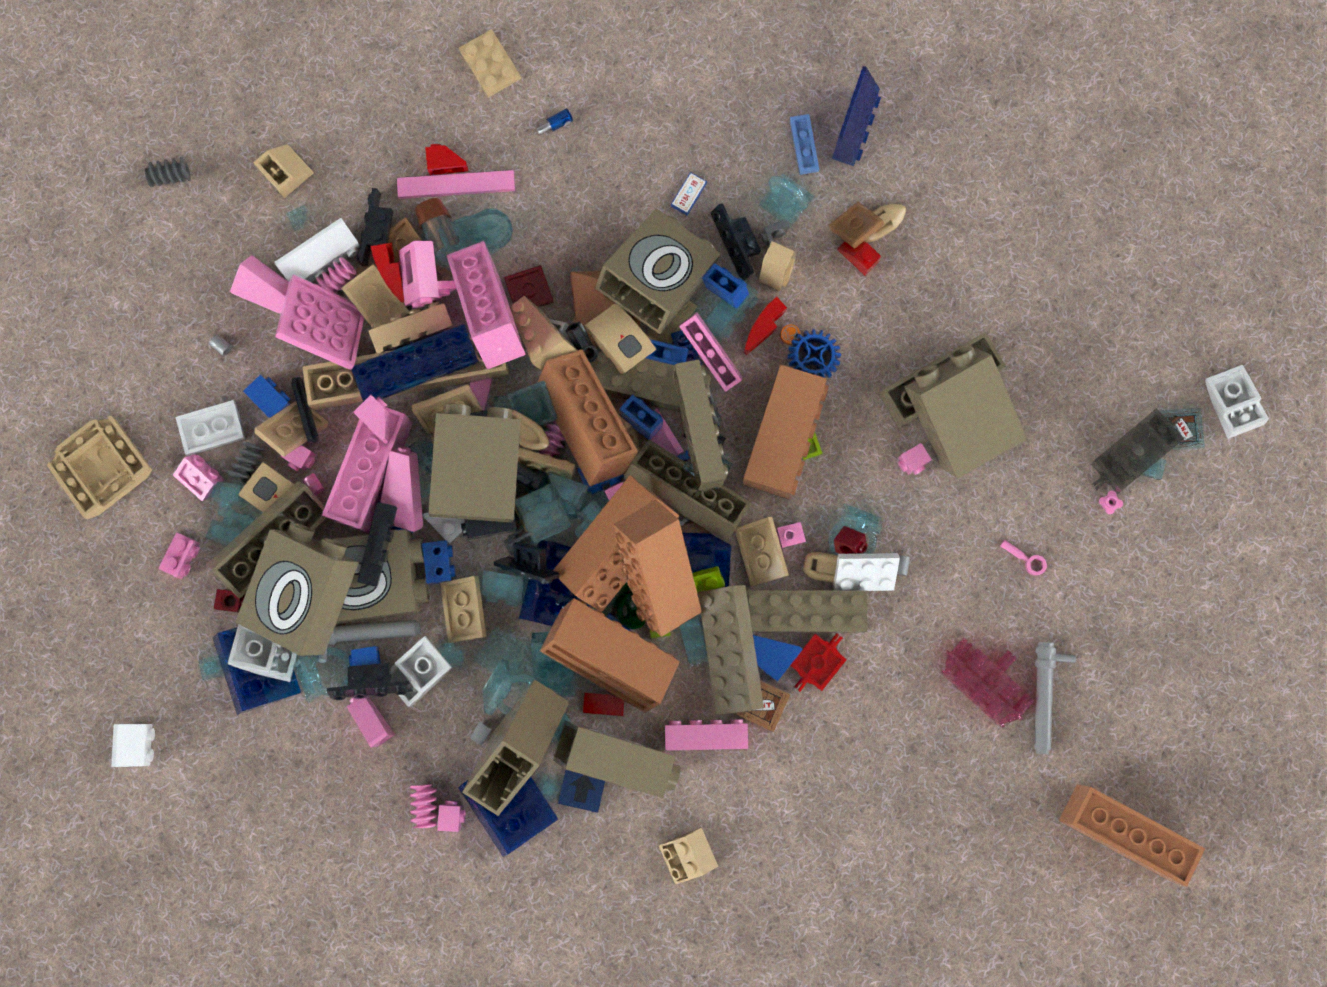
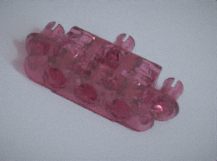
(977, 692)

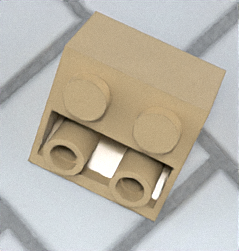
(283, 169)
(688, 856)

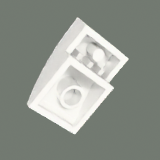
(1236, 401)
(261, 655)
(421, 666)

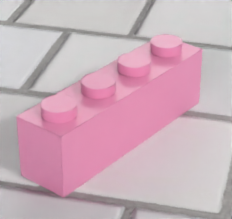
(711, 351)
(706, 736)

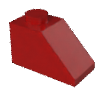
(444, 161)
(862, 257)

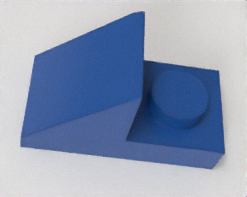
(668, 353)

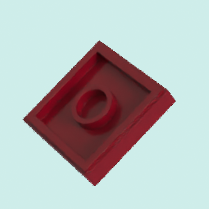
(530, 284)

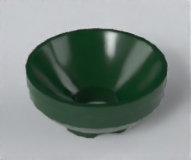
(631, 620)

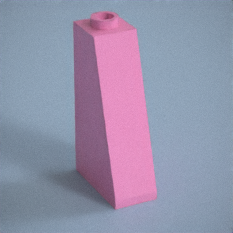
(260, 285)
(403, 488)

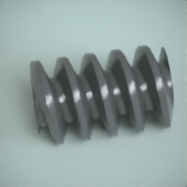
(167, 172)
(246, 462)

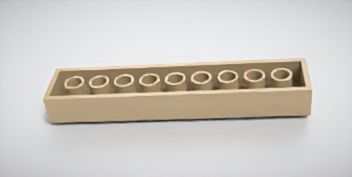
(335, 385)

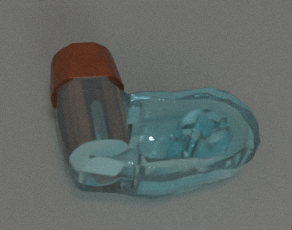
(451, 236)

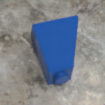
(774, 656)

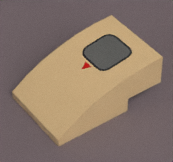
(619, 338)
(265, 487)

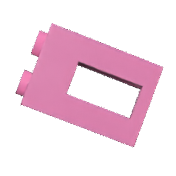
(420, 275)

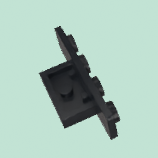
(377, 226)
(737, 239)
(377, 544)
(529, 562)
(369, 680)

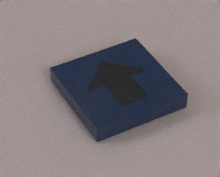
(581, 791)

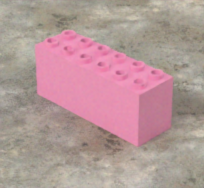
(485, 305)
(363, 474)

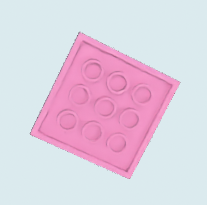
(320, 322)

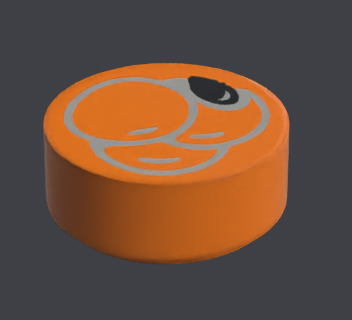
(789, 333)

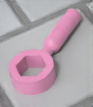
(1019, 554)

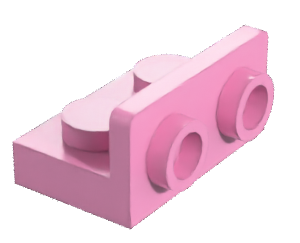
(197, 476)
(179, 556)

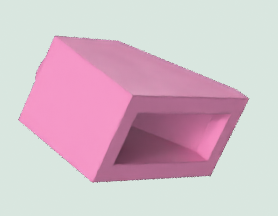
(375, 417)

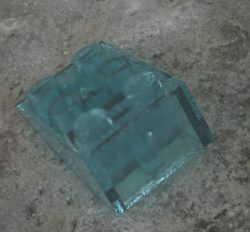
(549, 671)

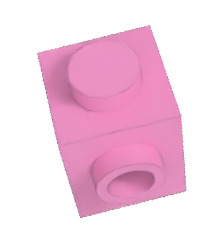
(300, 458)
(914, 460)
(790, 535)
(450, 816)

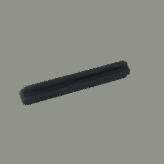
(304, 410)

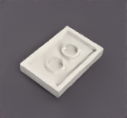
(210, 428)
(866, 572)

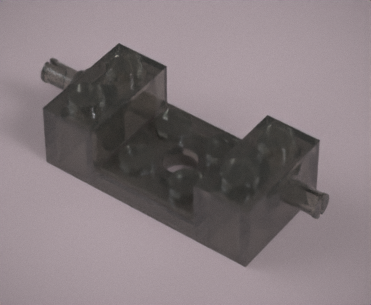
(1119, 463)

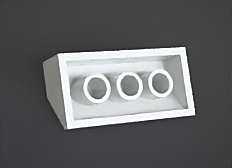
(319, 252)

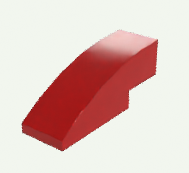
(388, 268)
(765, 324)

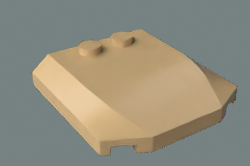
(98, 466)

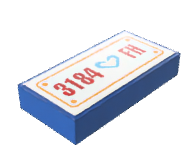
(688, 193)

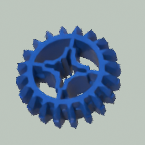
(808, 348)

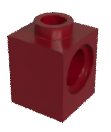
(850, 541)
(222, 598)

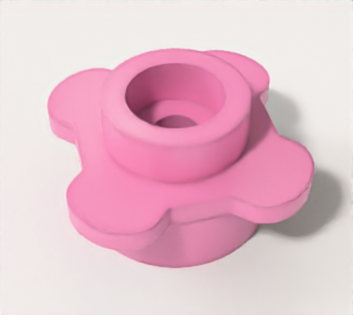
(1104, 501)

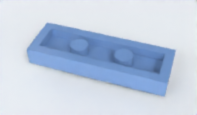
(804, 144)

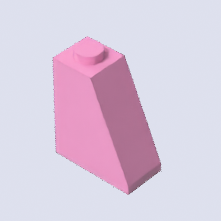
(370, 721)

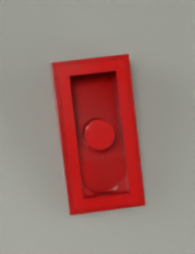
(603, 704)

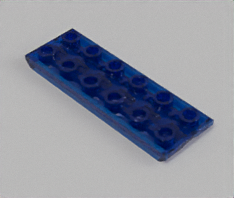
(415, 364)

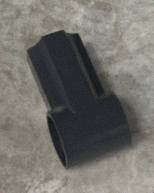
(581, 340)
(531, 479)

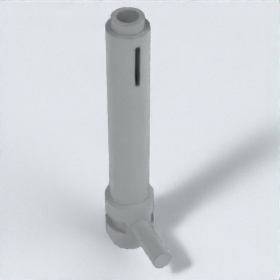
(372, 631)
(1045, 665)

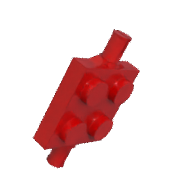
(818, 662)

